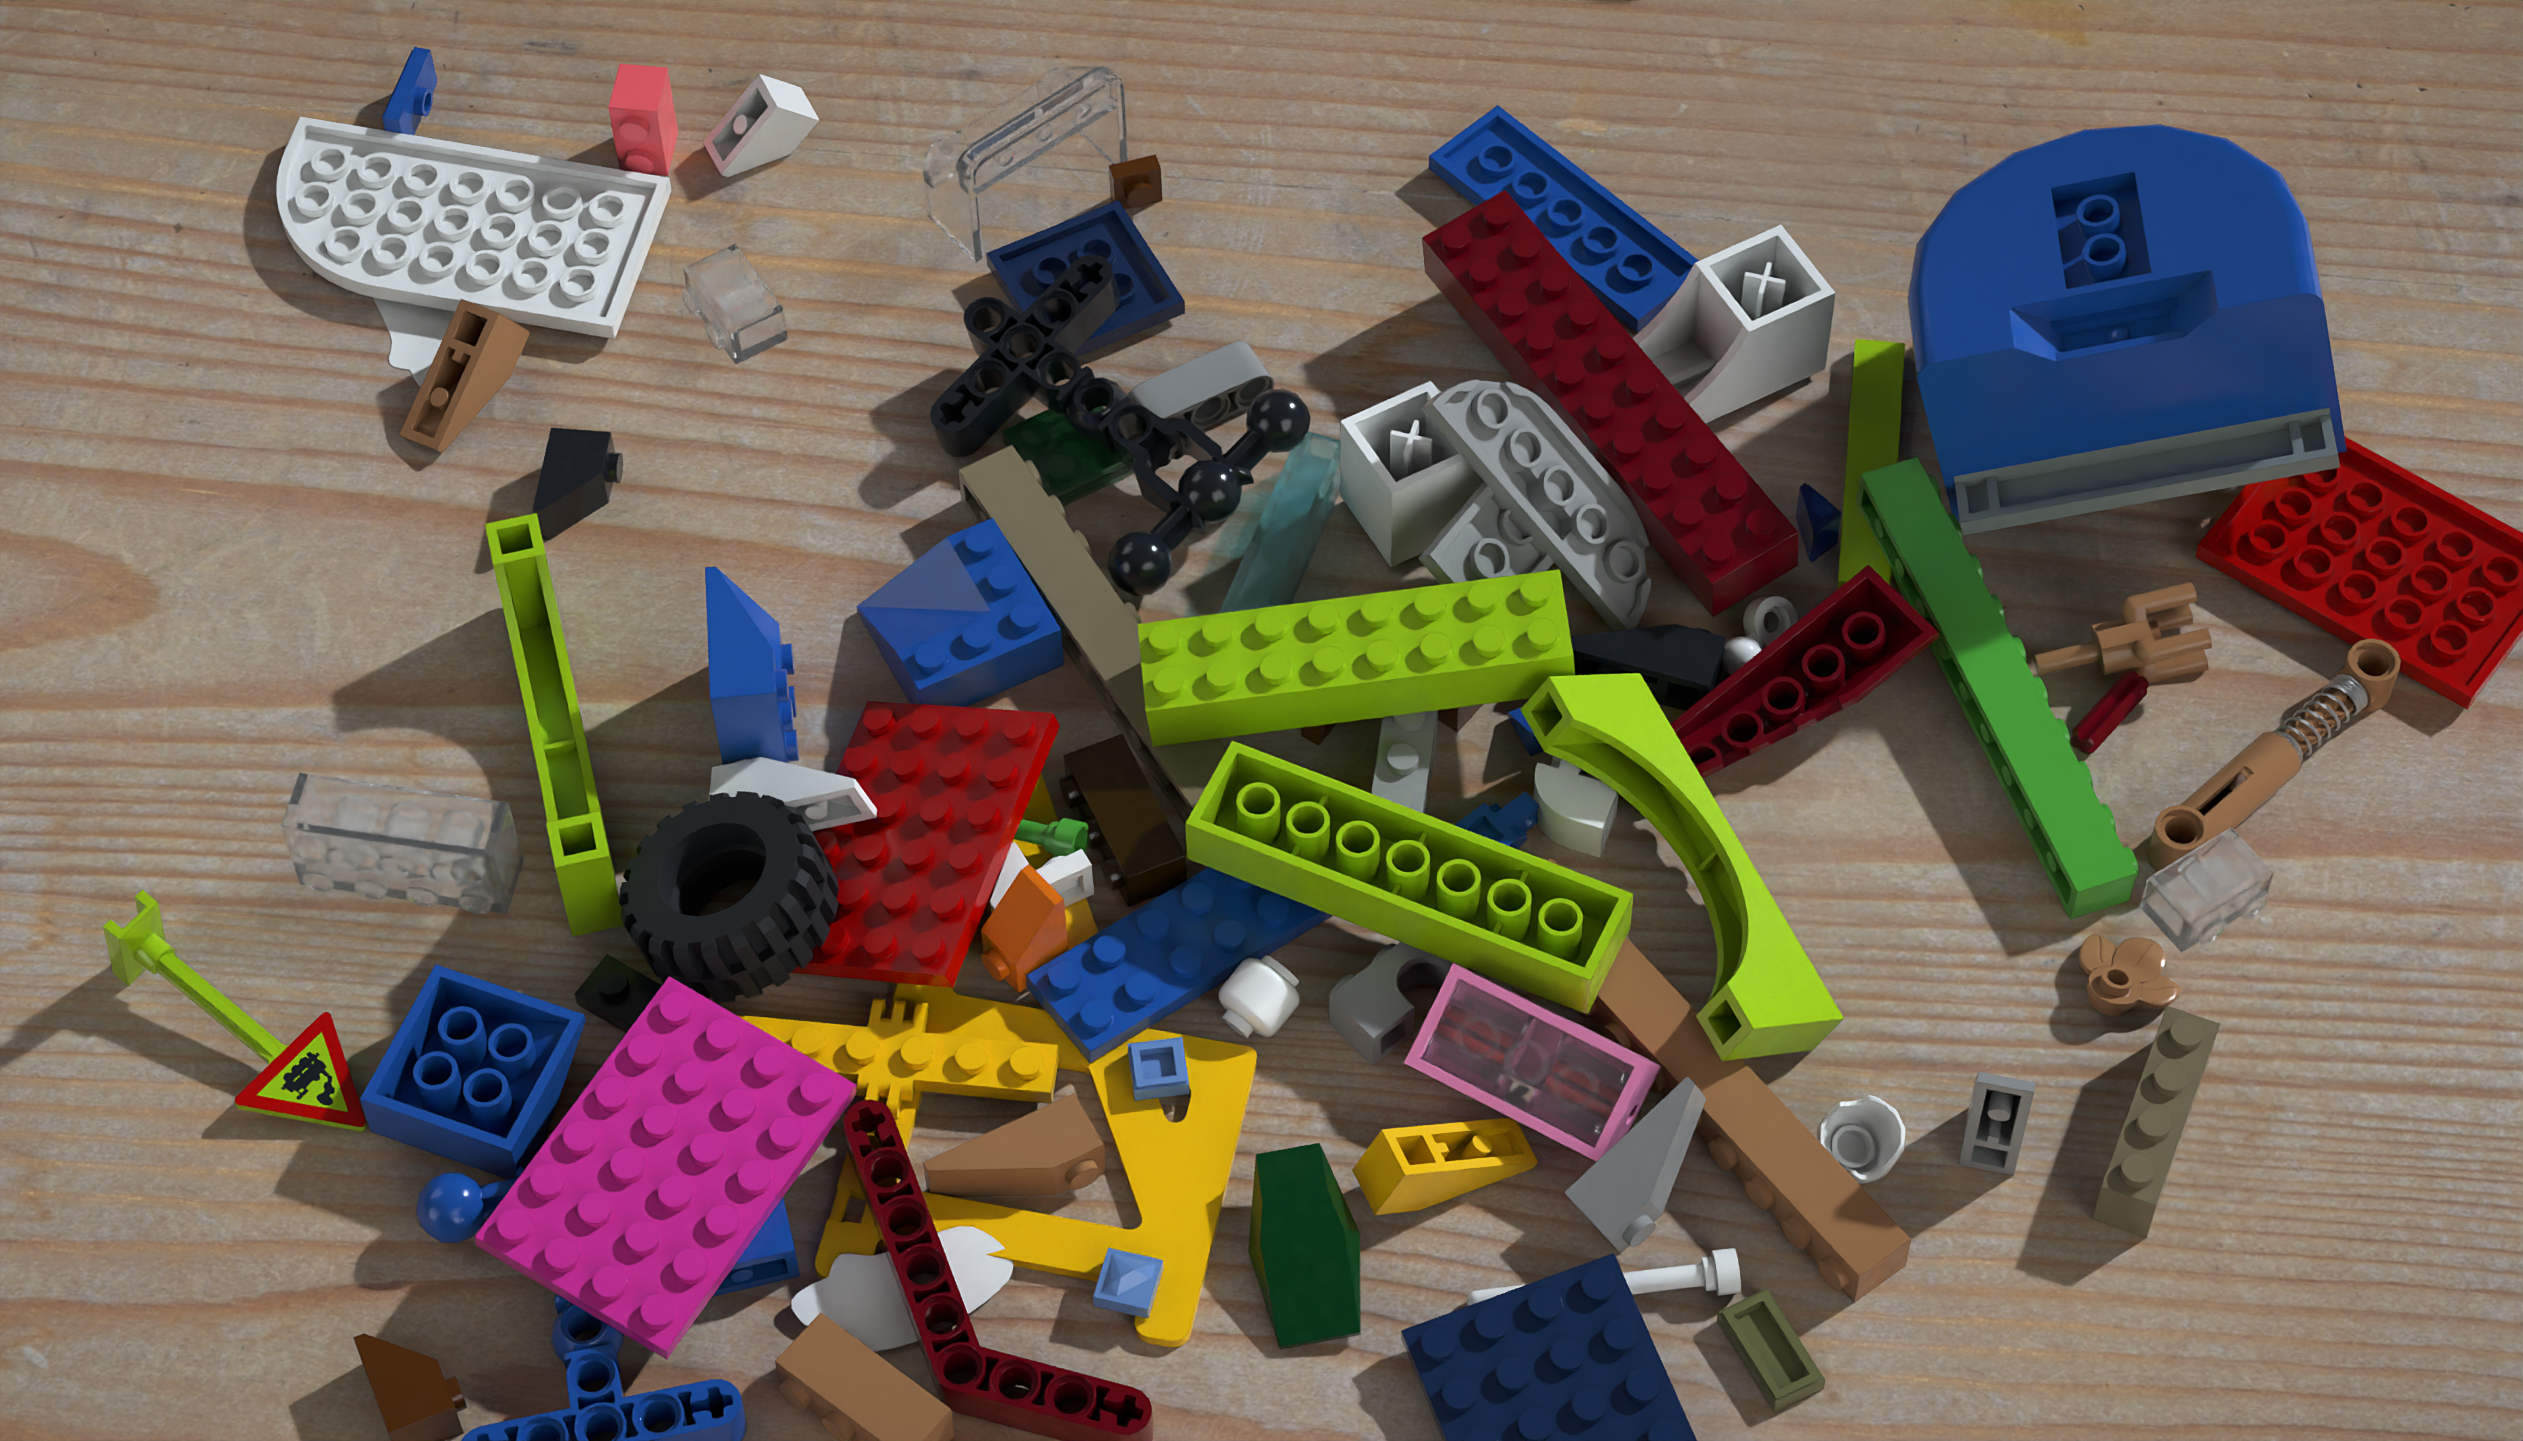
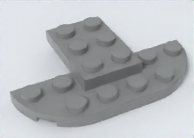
(1536, 503)

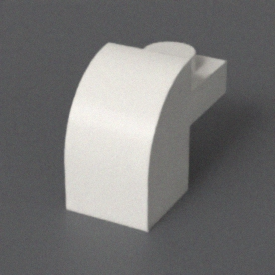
(1574, 807)

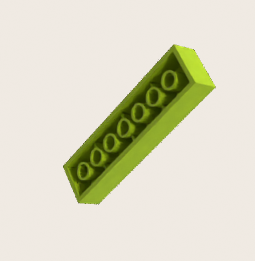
(1354, 657)
(1409, 876)

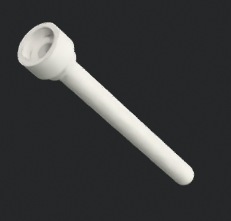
(1715, 1272)

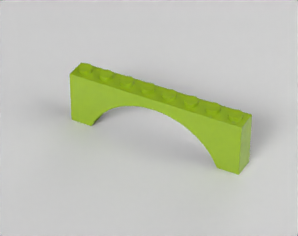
(555, 726)
(1765, 985)

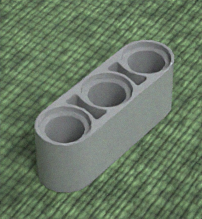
(1206, 387)

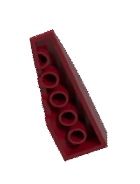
(1806, 673)

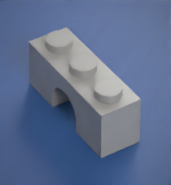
(1406, 758)
(1371, 1006)

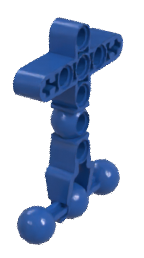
(454, 1210)

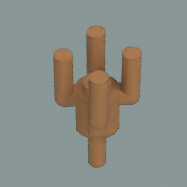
(2137, 639)

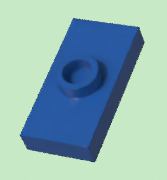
(412, 94)

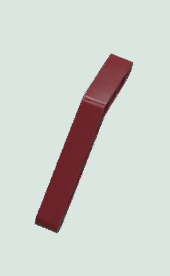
(943, 1302)

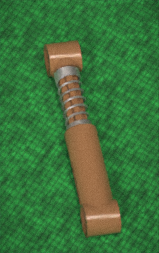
(2275, 756)

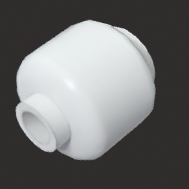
(1259, 997)

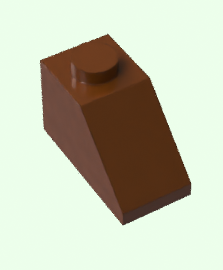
(411, 1391)

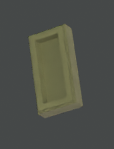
(1770, 1350)

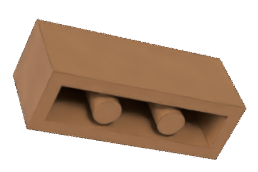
(857, 1389)

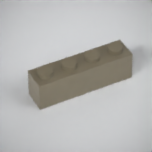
(2156, 1121)

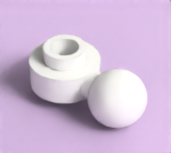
(1780, 617)

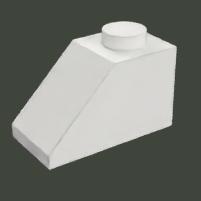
(761, 126)

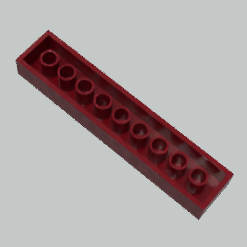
(1580, 361)

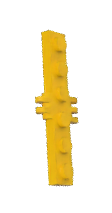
(900, 1057)

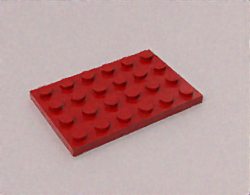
(2382, 560)
(947, 811)

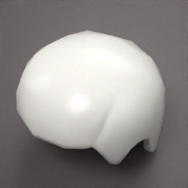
(1863, 1137)

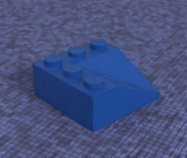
(963, 621)
(748, 676)
(474, 1073)

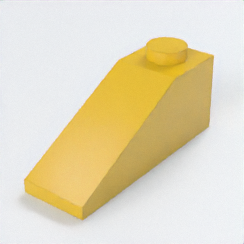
(1437, 1162)

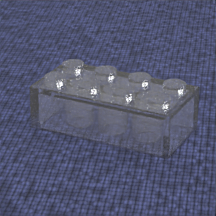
(403, 843)

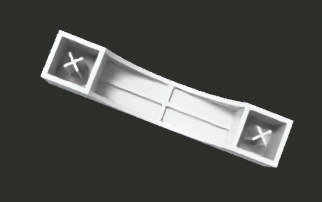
(1725, 339)

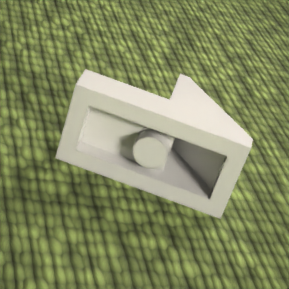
(1066, 874)

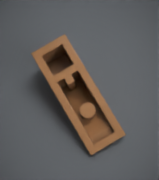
(464, 375)
(1026, 1157)

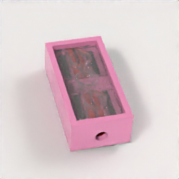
(1531, 1063)

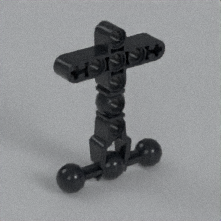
(1087, 297)

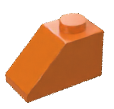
(1024, 929)

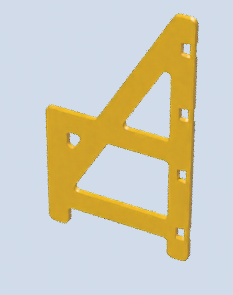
(1171, 1168)

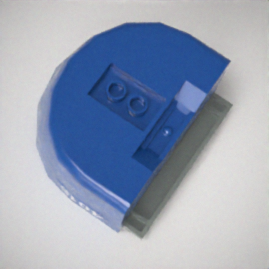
(2120, 328)

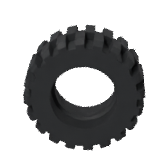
(706, 852)

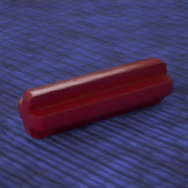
(2109, 712)

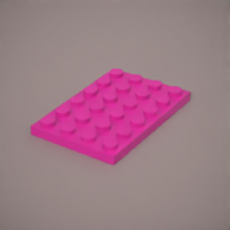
(666, 1167)

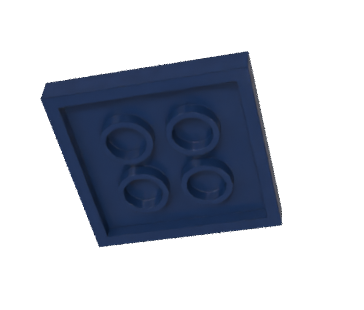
(1035, 262)

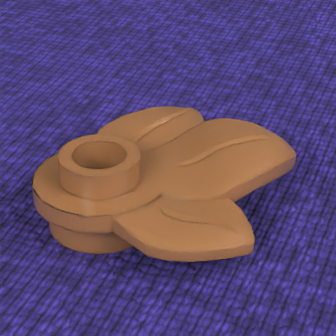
(2126, 974)

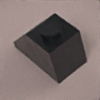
(575, 478)

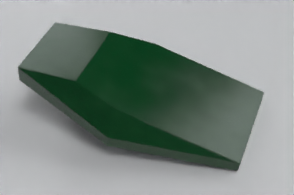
(1304, 1248)

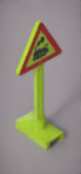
(302, 1079)

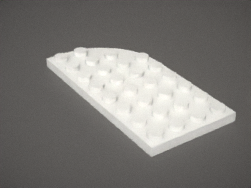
(468, 223)

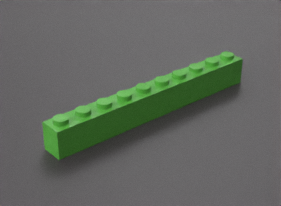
(1997, 690)

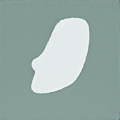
(414, 334)
(867, 1301)

